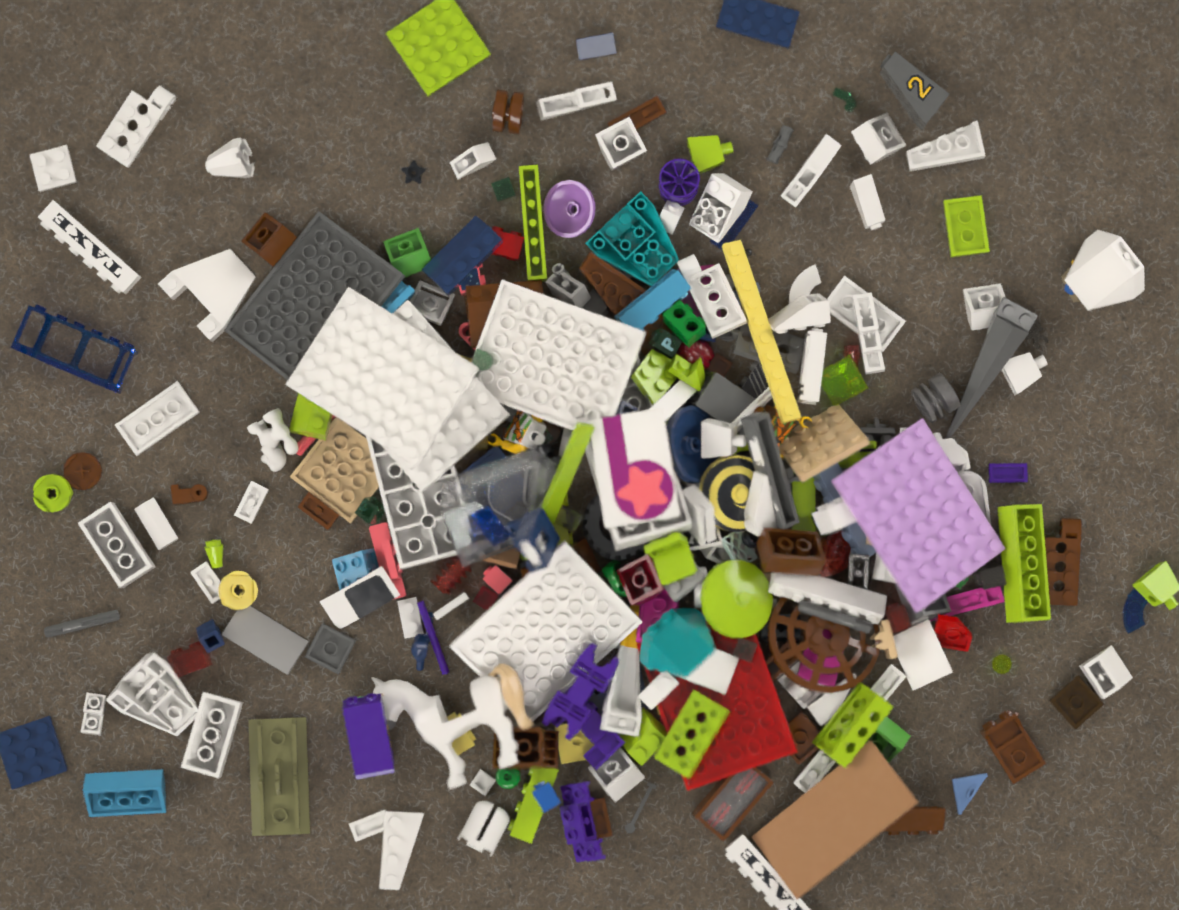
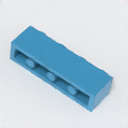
(654, 301)

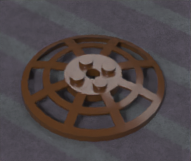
(821, 647)

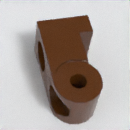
(190, 495)

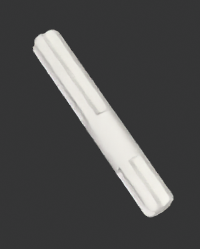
(762, 400)

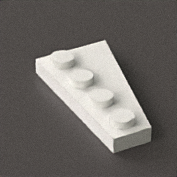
(957, 147)
(397, 844)

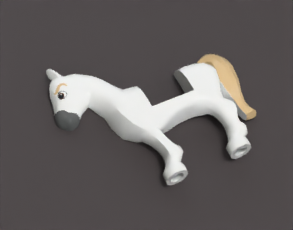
(491, 700)

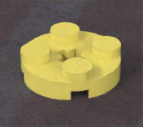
(229, 597)

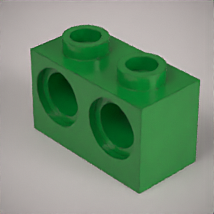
(680, 326)

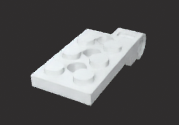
(157, 105)
(708, 309)

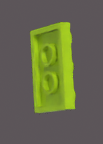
(966, 226)

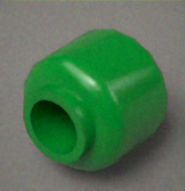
(512, 782)

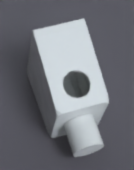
(1023, 371)
(719, 438)

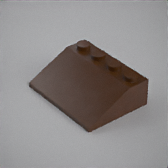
(480, 301)

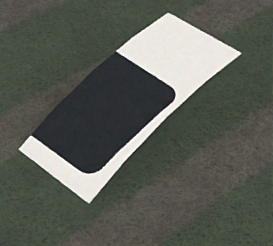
(360, 598)

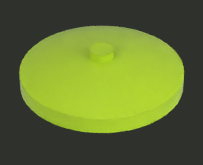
(736, 598)

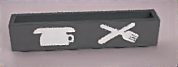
(768, 460)

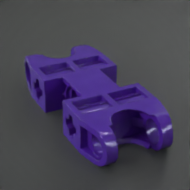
(581, 691)

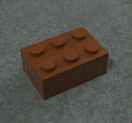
(791, 551)

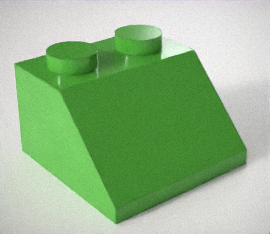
(408, 252)
(889, 738)

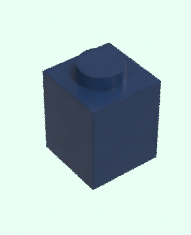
(210, 636)

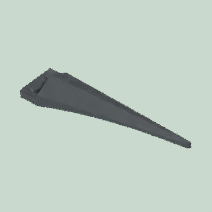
(1005, 334)

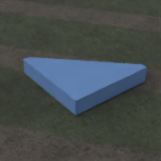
(965, 789)

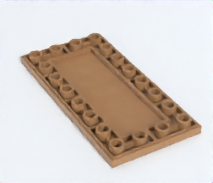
(834, 820)

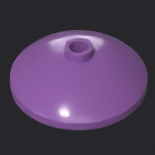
(560, 207)

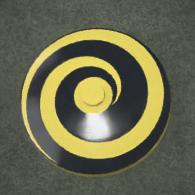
(727, 488)

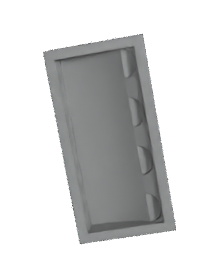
(265, 638)

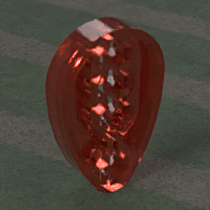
(837, 561)

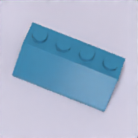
(125, 793)

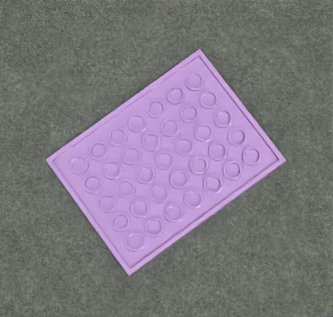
(918, 515)

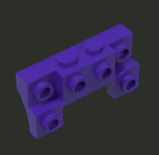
(604, 741)
(579, 822)

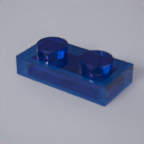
(490, 526)

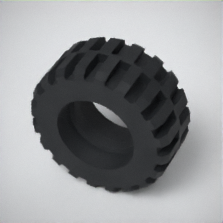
(598, 540)

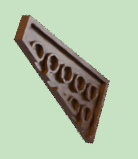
(618, 292)

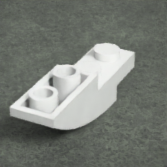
(811, 170)

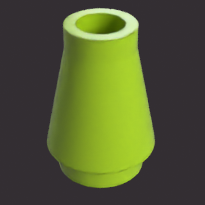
(214, 552)

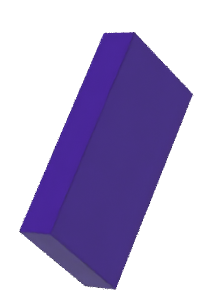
(1008, 473)

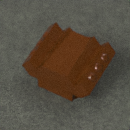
(535, 749)

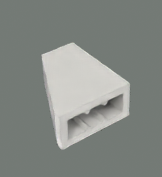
(868, 202)

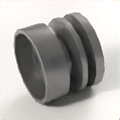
(933, 399)

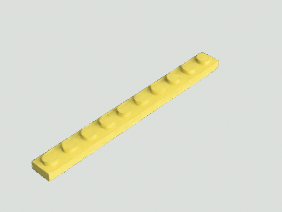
(761, 331)

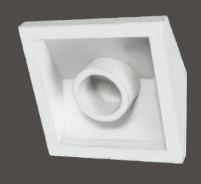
(431, 306)

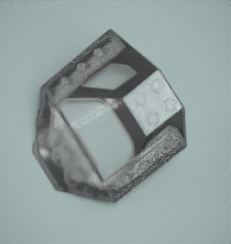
(507, 487)

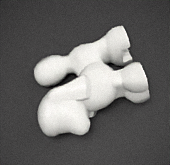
(270, 439)

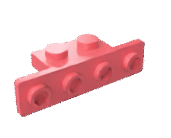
(387, 556)

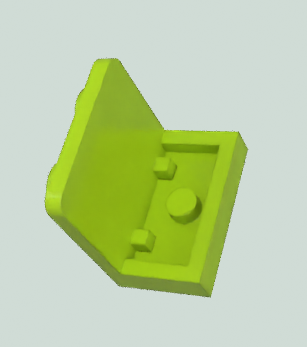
(671, 558)

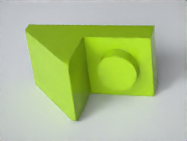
(690, 373)

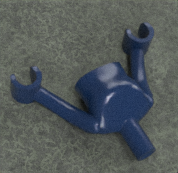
(420, 647)

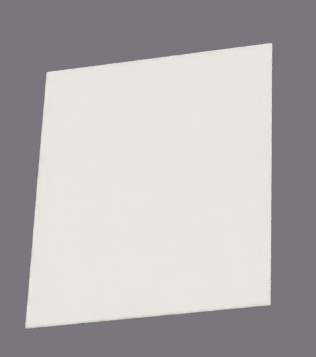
(921, 655)

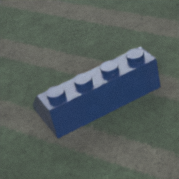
(462, 255)

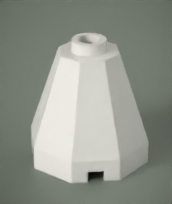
(231, 160)

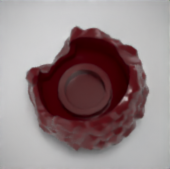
(699, 349)

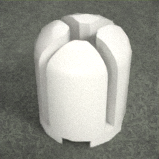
(475, 823)

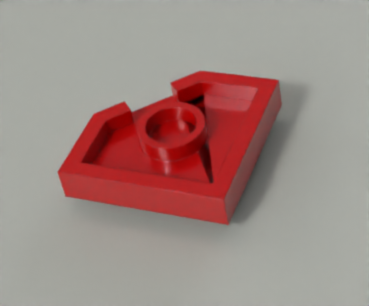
(952, 633)

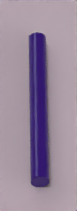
(433, 638)

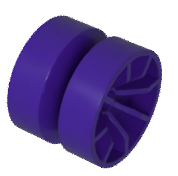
(679, 181)

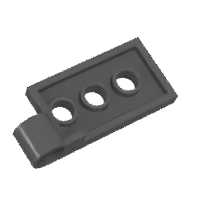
(791, 343)

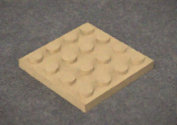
(822, 444)
(339, 470)

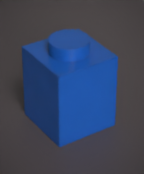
(545, 796)

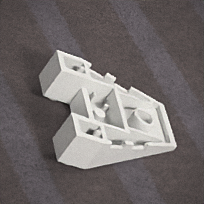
(217, 283)

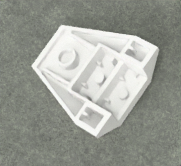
(154, 696)

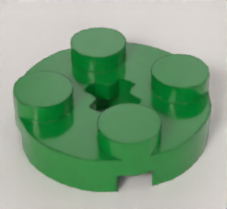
(610, 572)

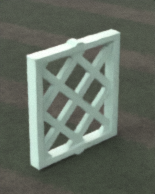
(730, 550)

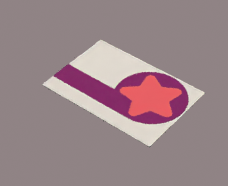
(634, 468)

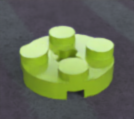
(52, 482)

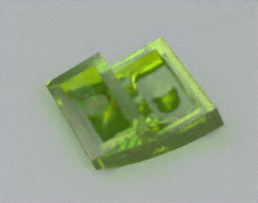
(842, 381)

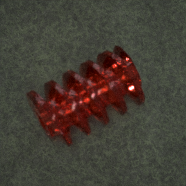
(451, 576)

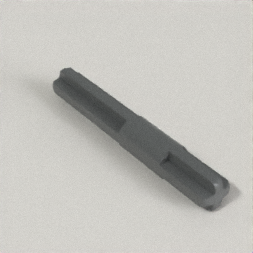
(834, 616)
(81, 623)

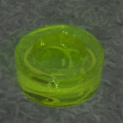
(1001, 664)

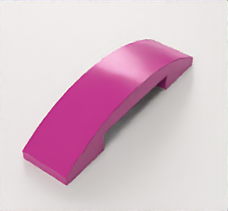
(973, 600)

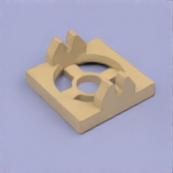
(886, 639)

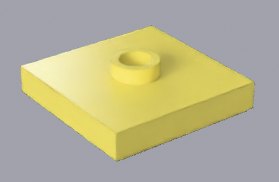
(574, 749)

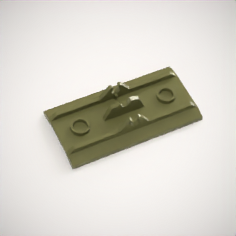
(279, 776)

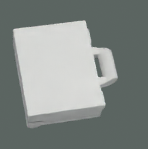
(701, 515)

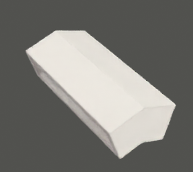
(156, 524)

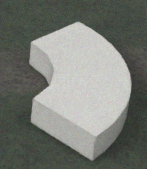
(804, 283)

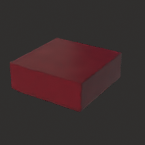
(485, 598)

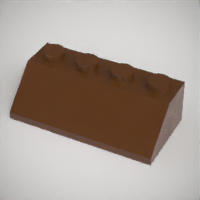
(919, 819)

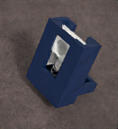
(534, 538)

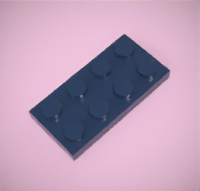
(759, 21)

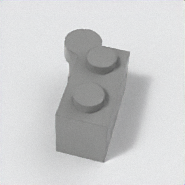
(566, 287)

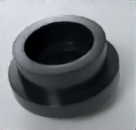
(749, 539)

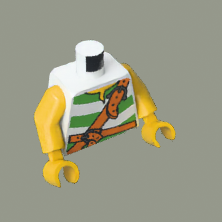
(522, 434)

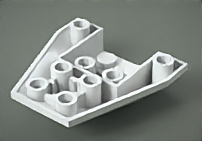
(1105, 272)

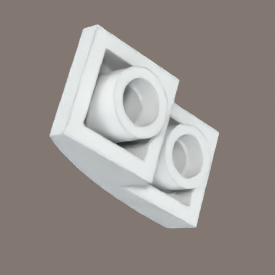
(93, 714)

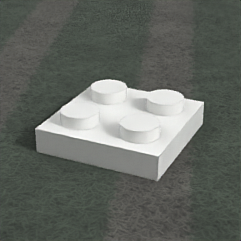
(53, 168)

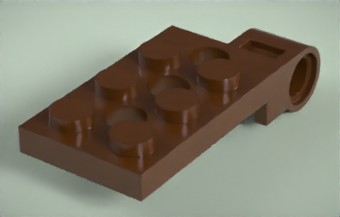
(1071, 535)

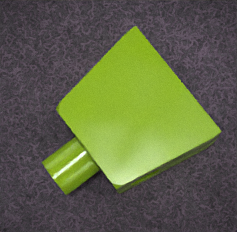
(707, 152)
(1158, 586)

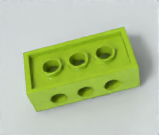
(840, 732)
(679, 734)

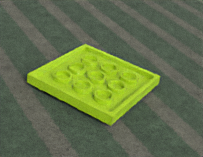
(438, 44)

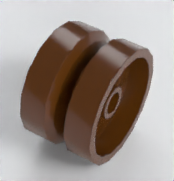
(507, 111)

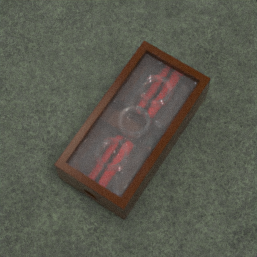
(731, 801)

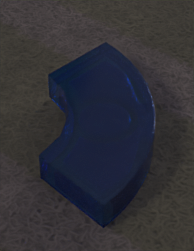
(1133, 611)

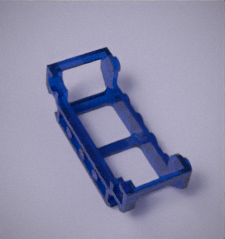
(72, 368)

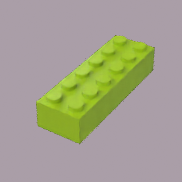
(1024, 563)

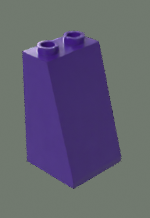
(368, 735)

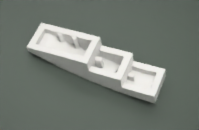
(868, 333)

